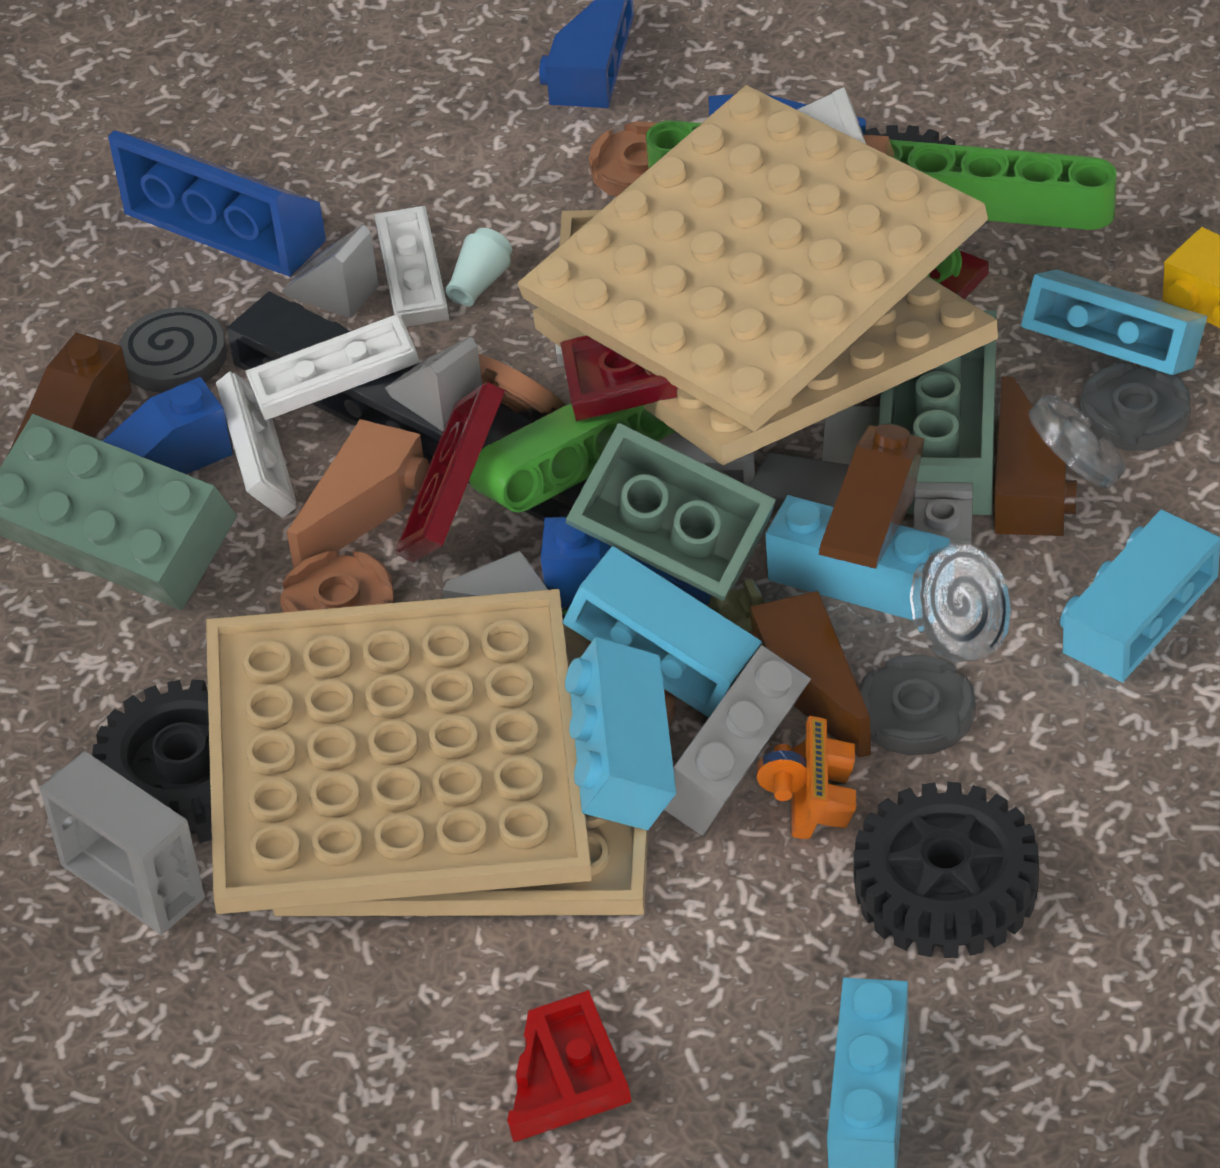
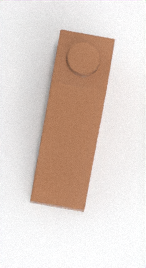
(359, 490)

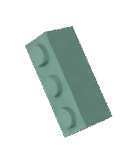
(672, 512)

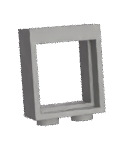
(123, 842)

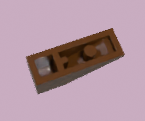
(81, 386)
(1029, 475)
(873, 495)
(805, 638)

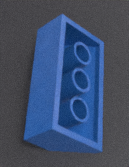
(216, 204)

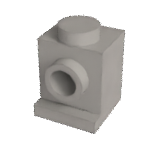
(945, 510)

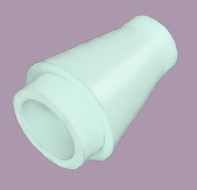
(479, 264)

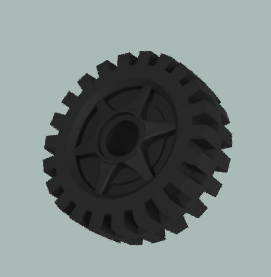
(164, 750)
(946, 869)

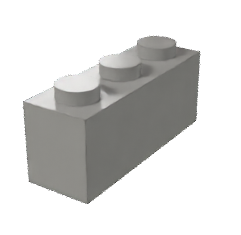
(734, 738)

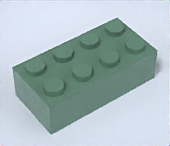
(956, 417)
(111, 511)

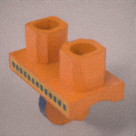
(804, 778)

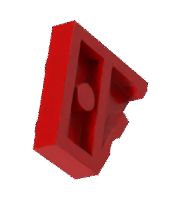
(565, 1068)

